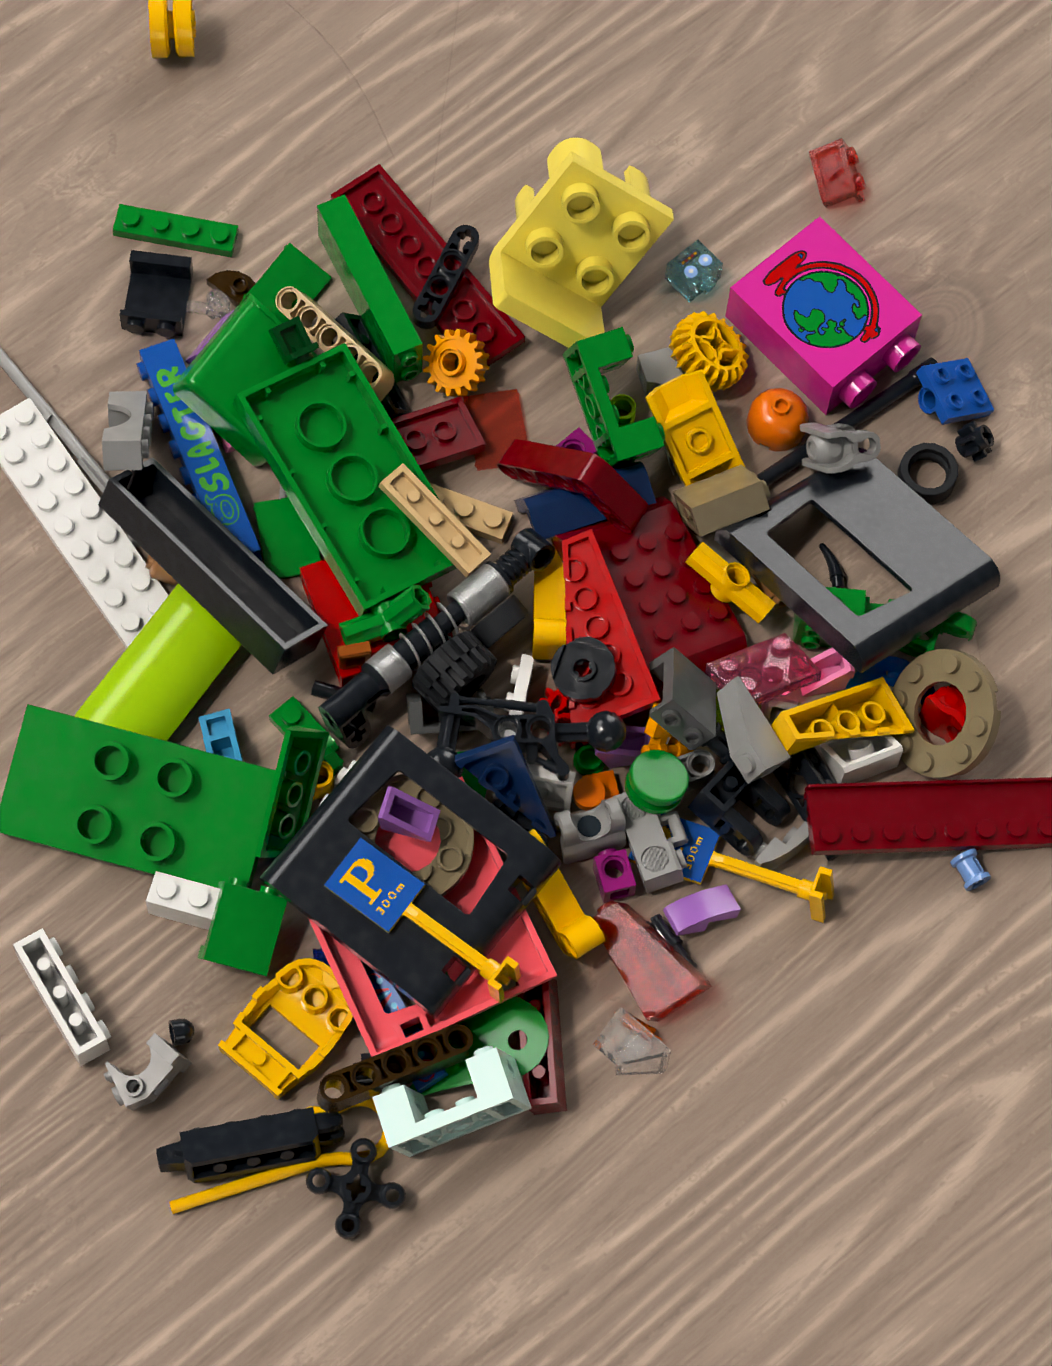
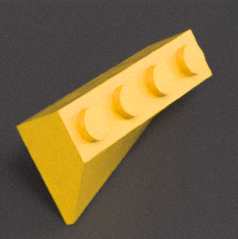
(851, 713)

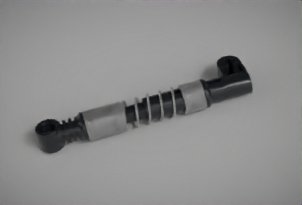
(393, 664)

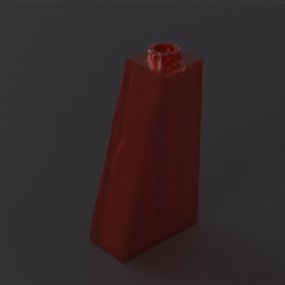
(648, 964)

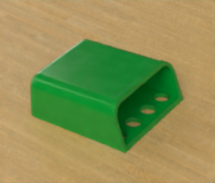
(231, 362)

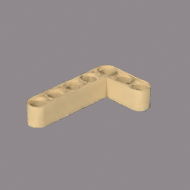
(326, 329)

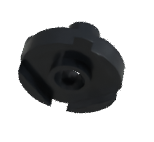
(576, 653)

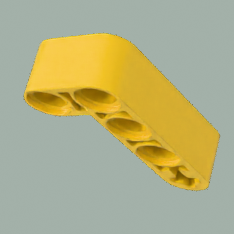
(549, 610)
(568, 924)

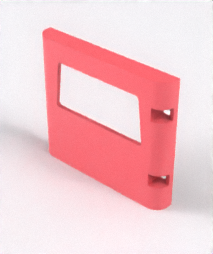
(520, 942)

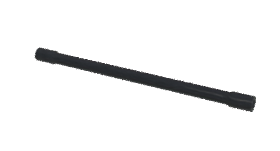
(853, 419)

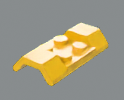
(693, 427)

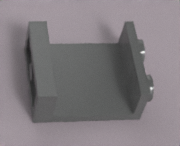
(421, 725)

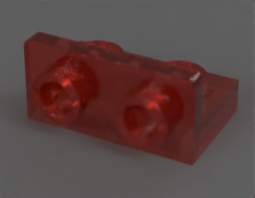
(837, 173)

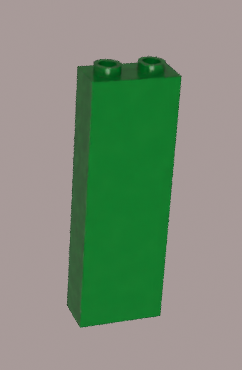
(370, 288)

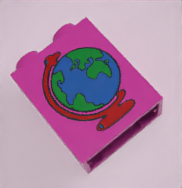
(825, 317)

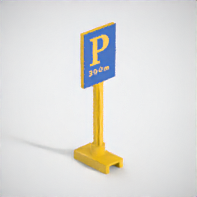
(700, 854)
(386, 893)

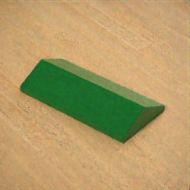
(292, 788)

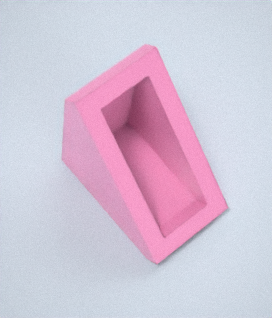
(834, 673)

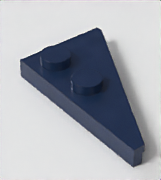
(505, 772)

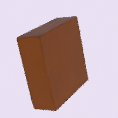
(353, 654)

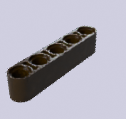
(404, 1055)

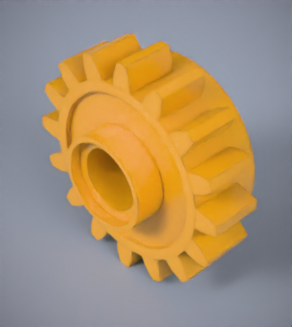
(442, 363)

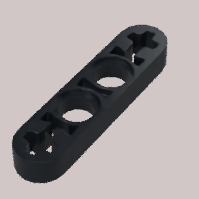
(442, 275)

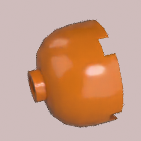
(776, 419)

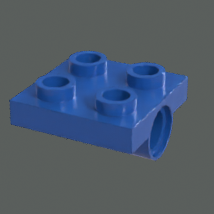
(952, 392)

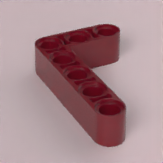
(577, 473)

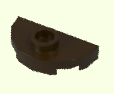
(232, 283)

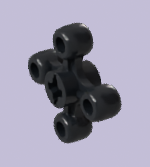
(338, 1184)

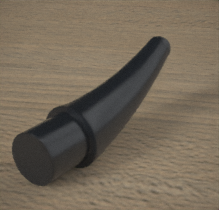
(835, 570)

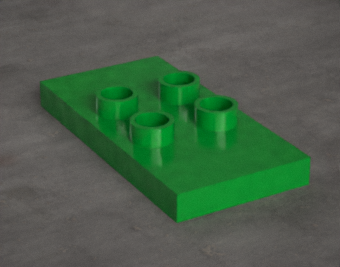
(330, 453)
(134, 799)

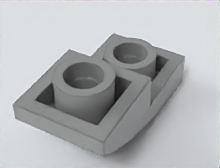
(777, 852)

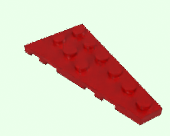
(598, 613)

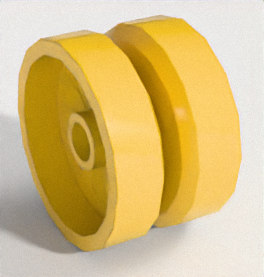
(172, 24)

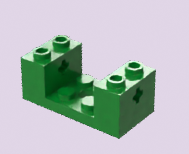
(585, 364)

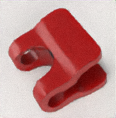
(944, 712)

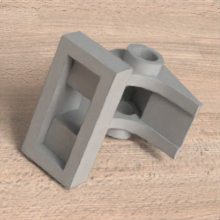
(162, 1069)

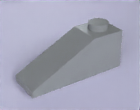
(748, 733)

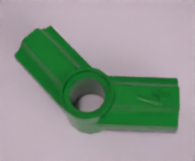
(387, 618)

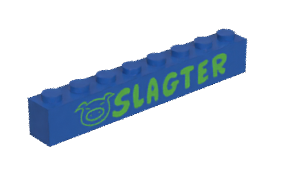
(194, 443)

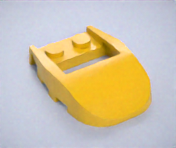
(308, 999)

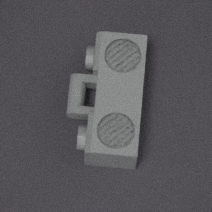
(652, 852)

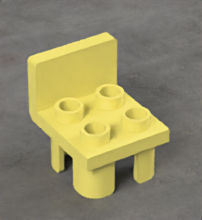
(574, 243)

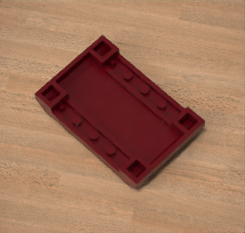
(661, 592)

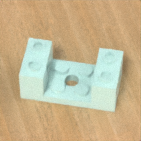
(414, 1129)

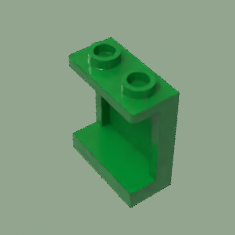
(244, 927)

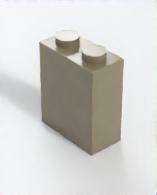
(722, 500)

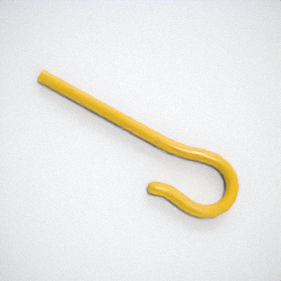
(276, 1174)

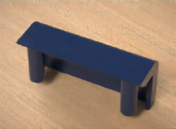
(562, 511)

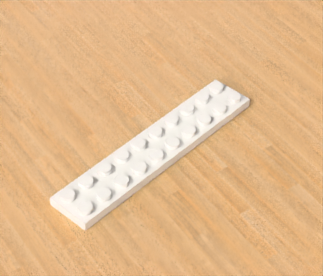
(75, 523)

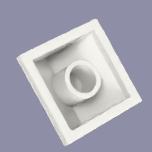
(861, 757)

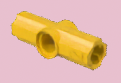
(730, 582)

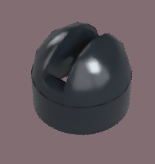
(180, 1031)

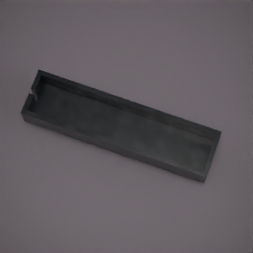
(212, 565)

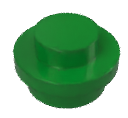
(586, 761)

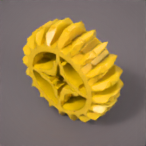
(709, 346)

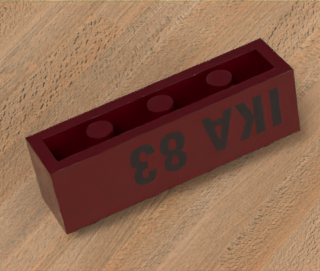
(546, 1081)

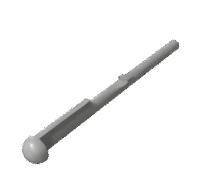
(85, 460)

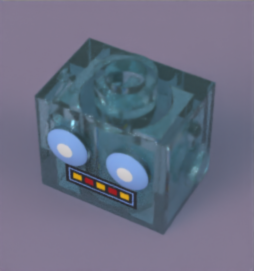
(694, 271)

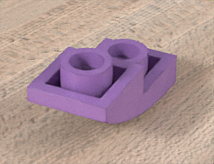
(698, 909)

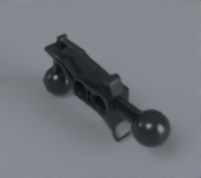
(603, 731)

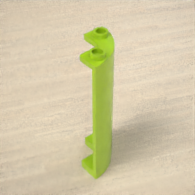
(162, 670)

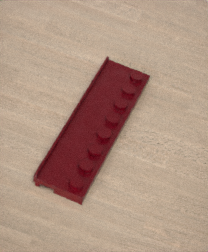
(929, 815)

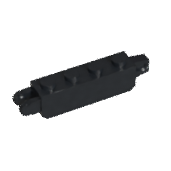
(251, 1144)

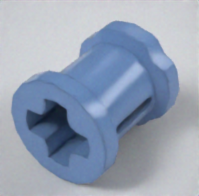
(970, 869)

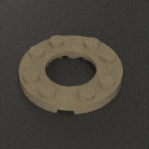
(981, 720)
(455, 835)

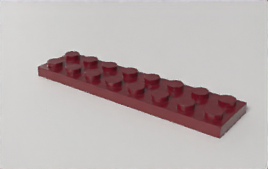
(410, 251)

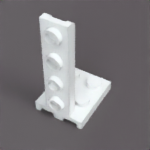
(555, 793)

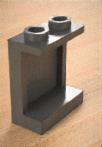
(687, 702)

